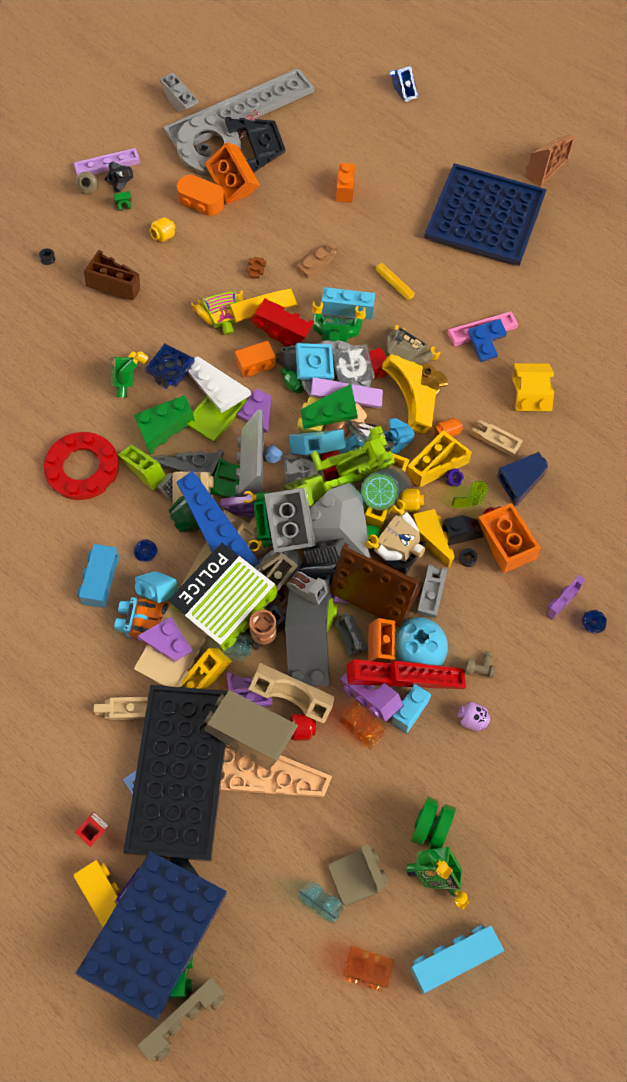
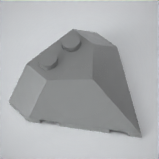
(341, 516)

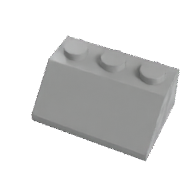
(290, 519)

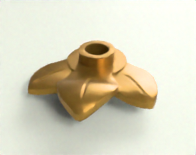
(434, 379)

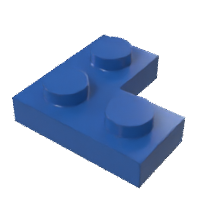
(482, 338)

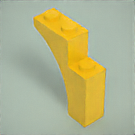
(419, 398)

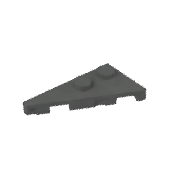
(191, 462)

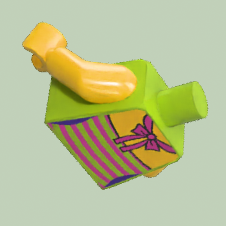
(217, 310)

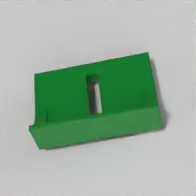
(222, 487)

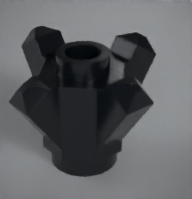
(119, 175)

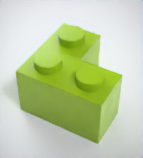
(313, 487)

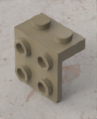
(358, 876)

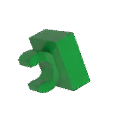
(124, 197)

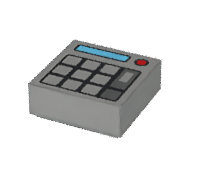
(166, 486)

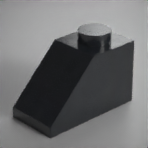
(462, 529)

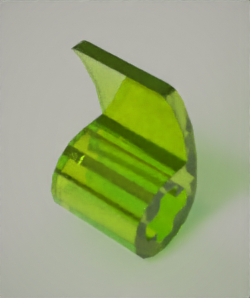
(476, 496)

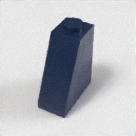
(522, 476)

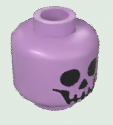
(474, 716)

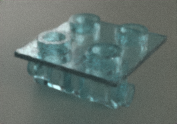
(330, 905)

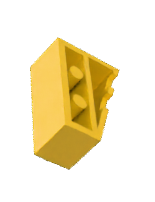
(437, 459)

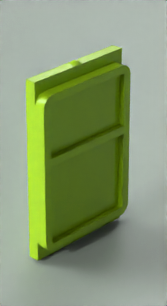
(211, 421)

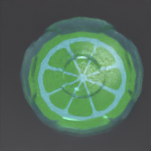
(380, 491)

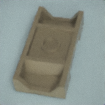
(157, 1044)

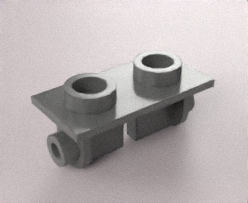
(350, 634)

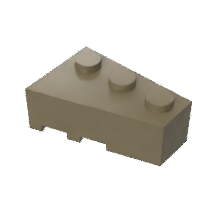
(277, 569)

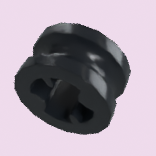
(47, 261)
(465, 552)

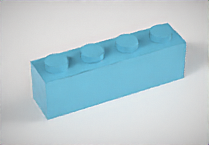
(456, 959)

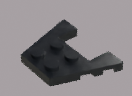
(263, 138)

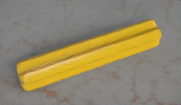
(391, 278)

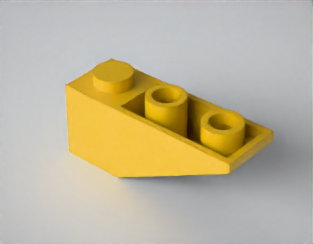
(431, 531)

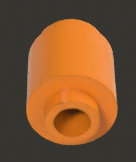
(451, 426)

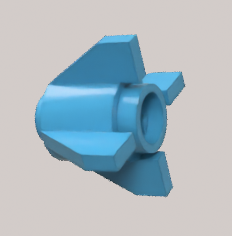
(400, 434)

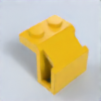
(533, 386)

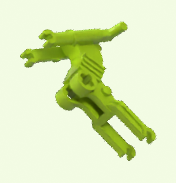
(361, 460)

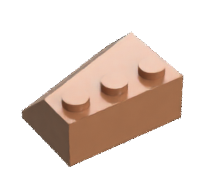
(549, 159)

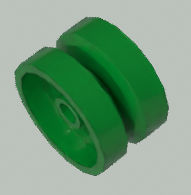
(430, 823)

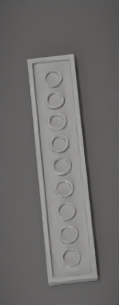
(263, 98)

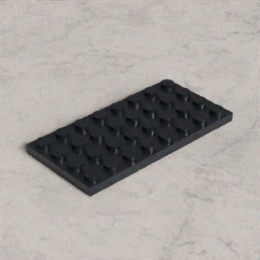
(176, 776)

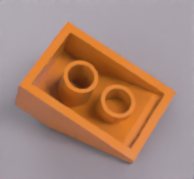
(509, 538)

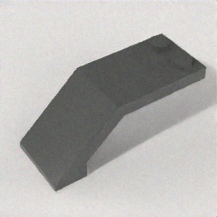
(308, 639)

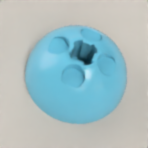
(430, 652)

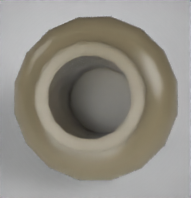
(87, 182)

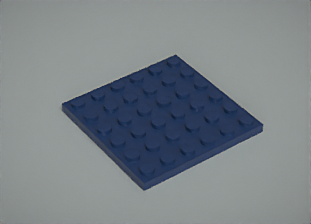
(485, 214)

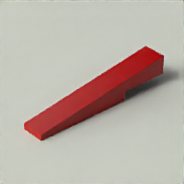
(404, 674)

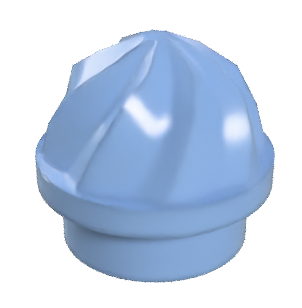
(273, 454)

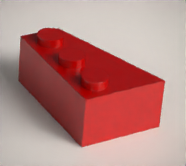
(280, 324)

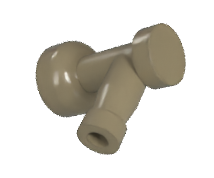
(486, 669)

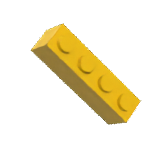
(98, 889)

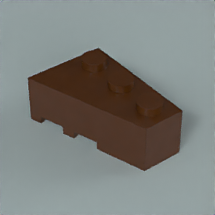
(111, 277)

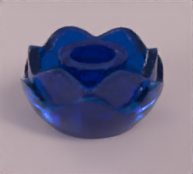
(147, 555)
(598, 617)

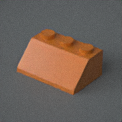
(232, 173)

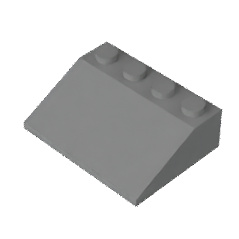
(251, 456)

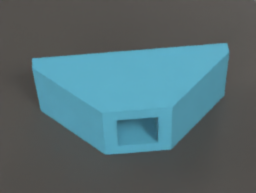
(317, 441)

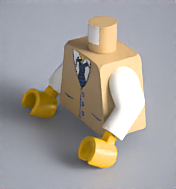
(399, 538)

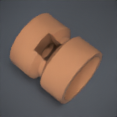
(262, 627)

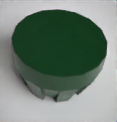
(183, 516)

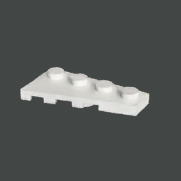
(217, 386)

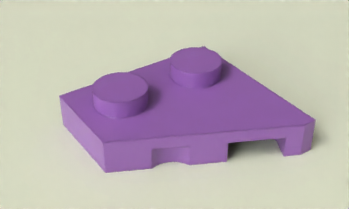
(567, 595)

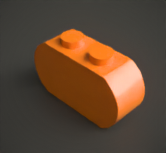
(200, 195)

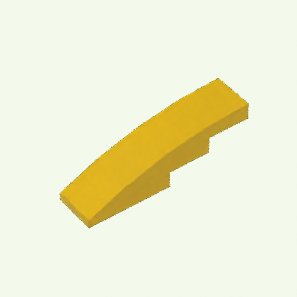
(245, 309)

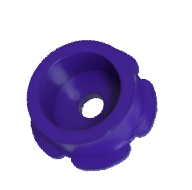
(459, 477)

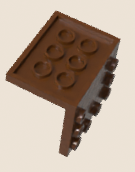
(374, 586)

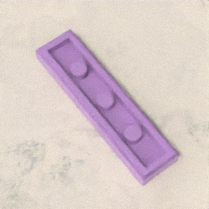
(101, 163)
(363, 395)

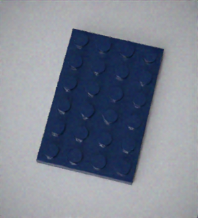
(152, 935)

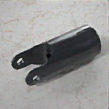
(318, 570)

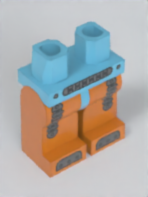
(140, 616)

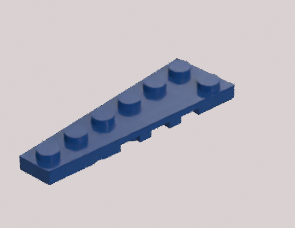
(211, 519)

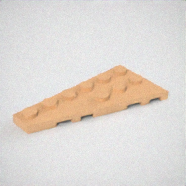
(283, 778)

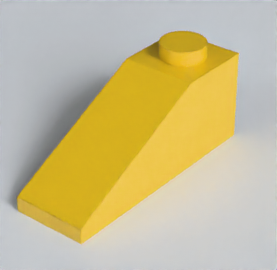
(206, 669)

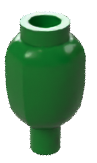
(291, 381)

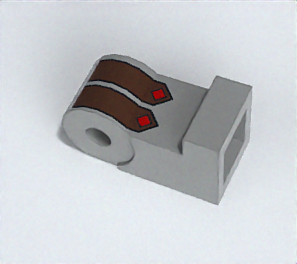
(308, 587)

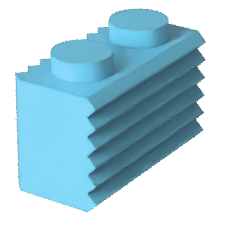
(156, 586)
(412, 707)

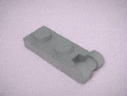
(432, 591)

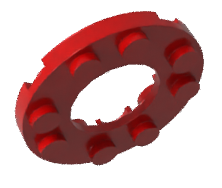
(88, 487)

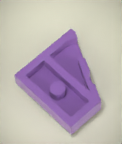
(257, 401)
(237, 507)
(167, 639)
(241, 685)

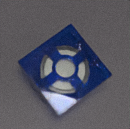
(169, 366)

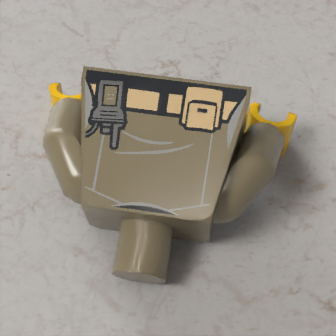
(409, 347)

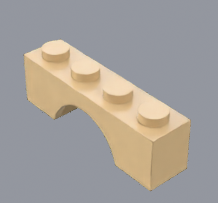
(311, 700)

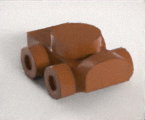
(256, 269)

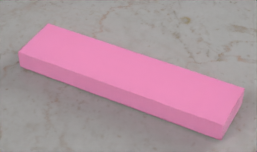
(460, 335)

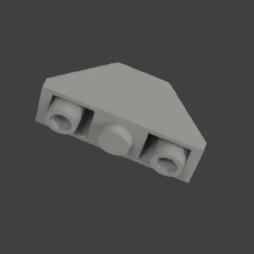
(178, 93)

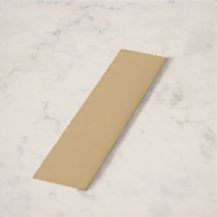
(155, 664)

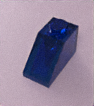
(404, 83)

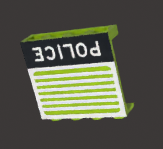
(223, 595)

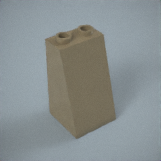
(250, 729)

